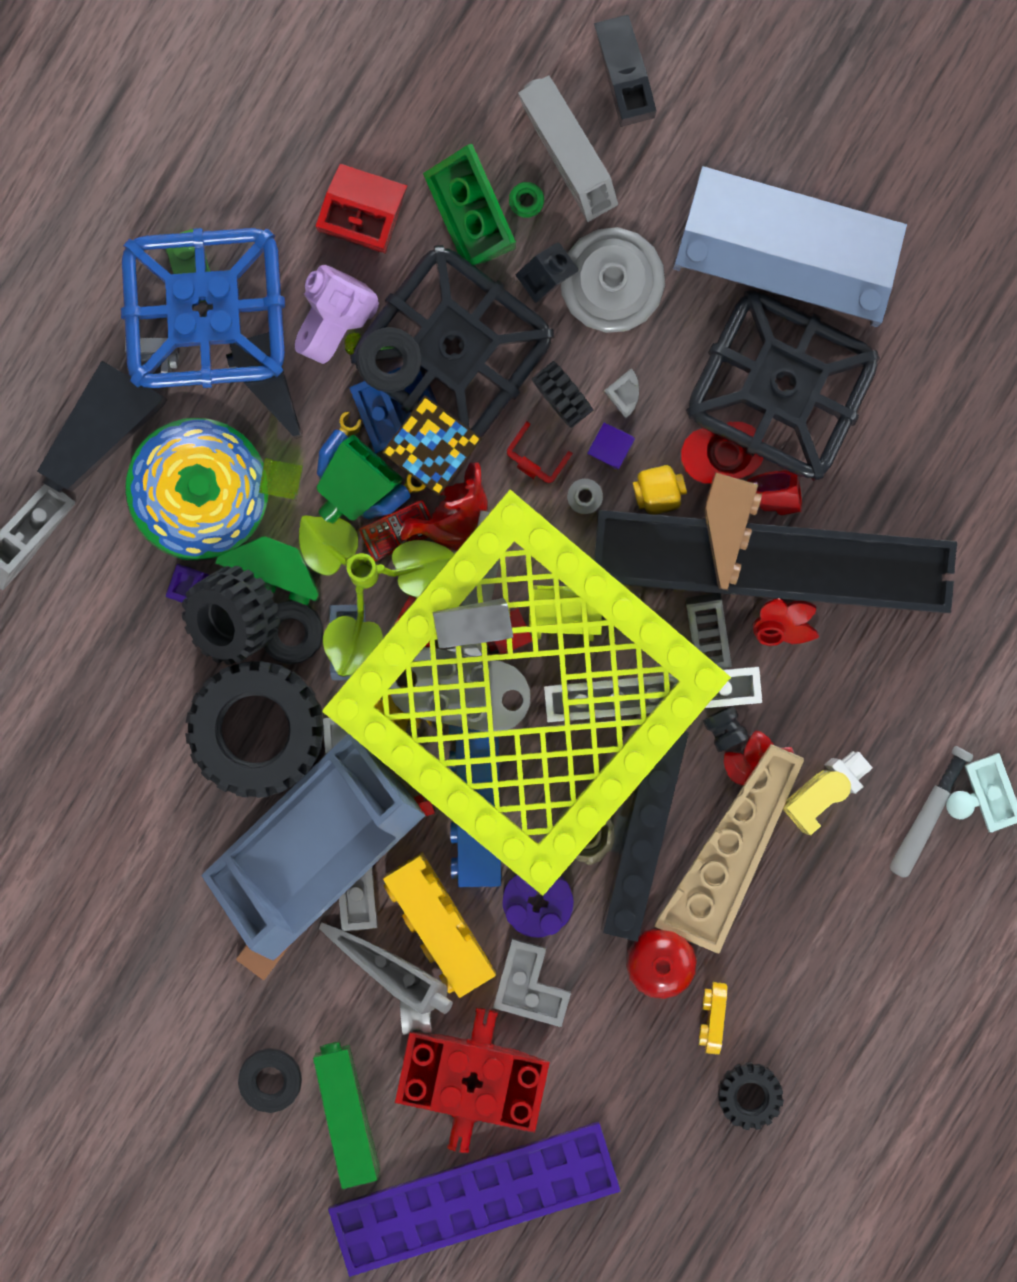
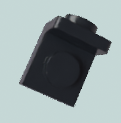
(546, 272)

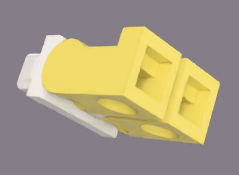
(824, 789)

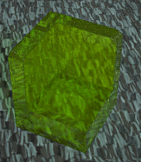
(280, 479)

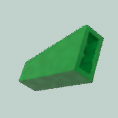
(346, 1116)

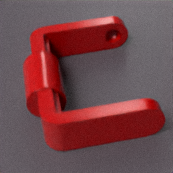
(529, 467)

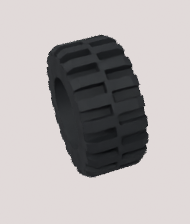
(207, 740)

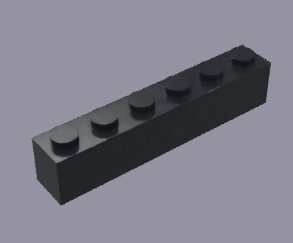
(642, 845)

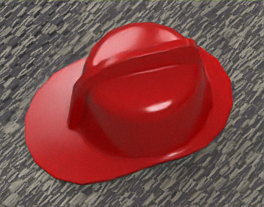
(708, 454)

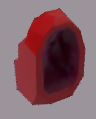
(779, 492)

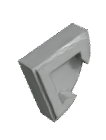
(624, 393)

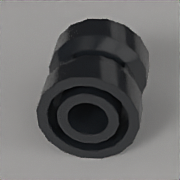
(725, 720)

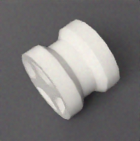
(413, 1020)

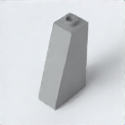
(569, 148)

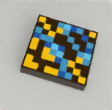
(431, 445)

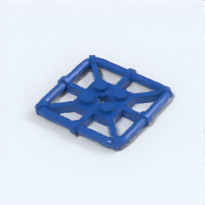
(185, 291)

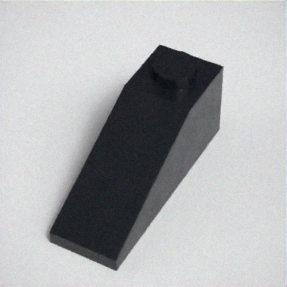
(272, 391)

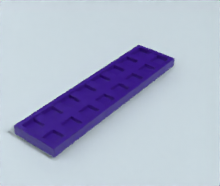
(474, 1199)

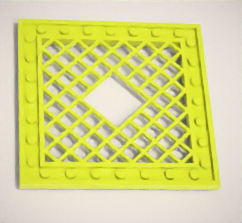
(544, 861)

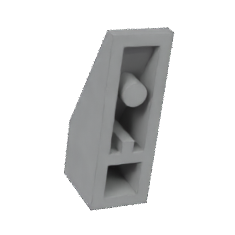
(29, 530)

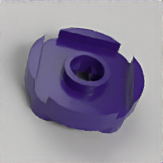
(546, 920)

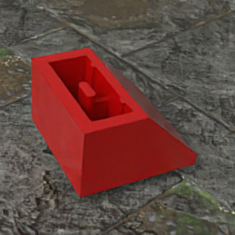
(361, 208)

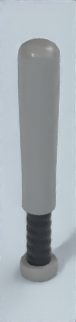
(923, 825)

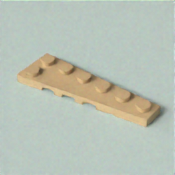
(720, 875)

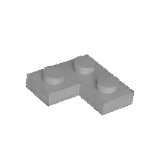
(520, 991)

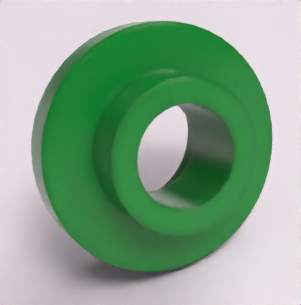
(530, 189)

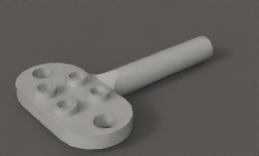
(501, 677)

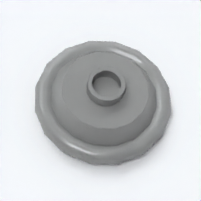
(616, 280)

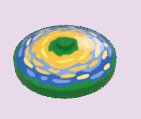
(195, 489)

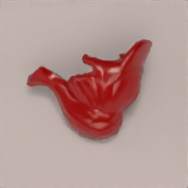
(456, 515)

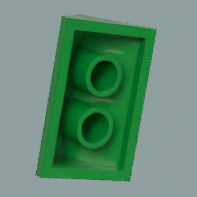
(469, 207)

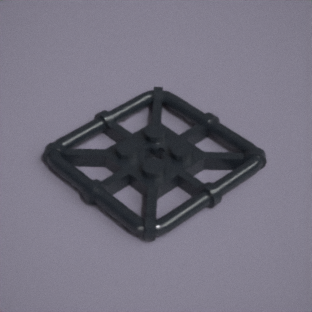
(476, 338)
(788, 406)

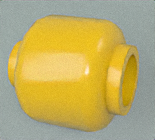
(659, 490)

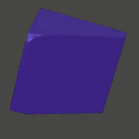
(611, 446)
(182, 581)

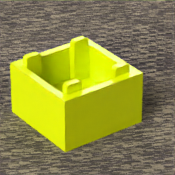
(569, 611)

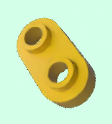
(711, 1033)

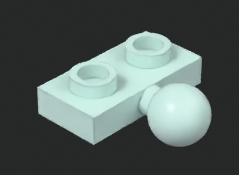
(991, 793)

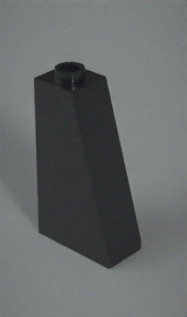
(98, 425)

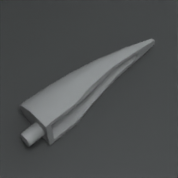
(395, 974)

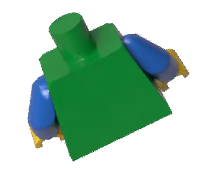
(357, 479)

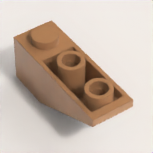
(726, 520)

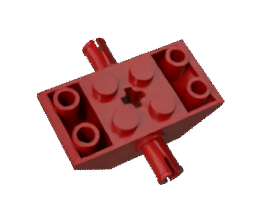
(509, 1086)

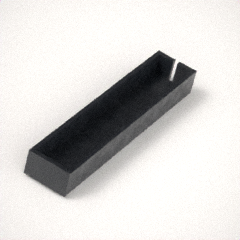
(780, 562)

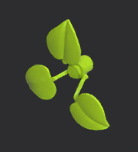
(331, 545)

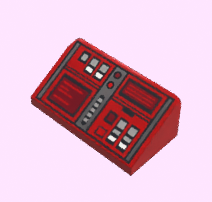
(384, 534)

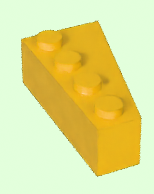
(439, 925)

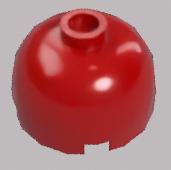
(661, 963)

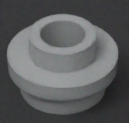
(576, 504)

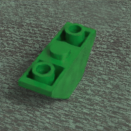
(276, 565)

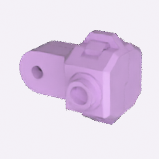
(337, 305)

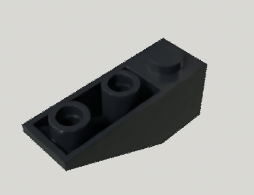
(625, 71)

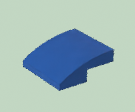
(381, 412)

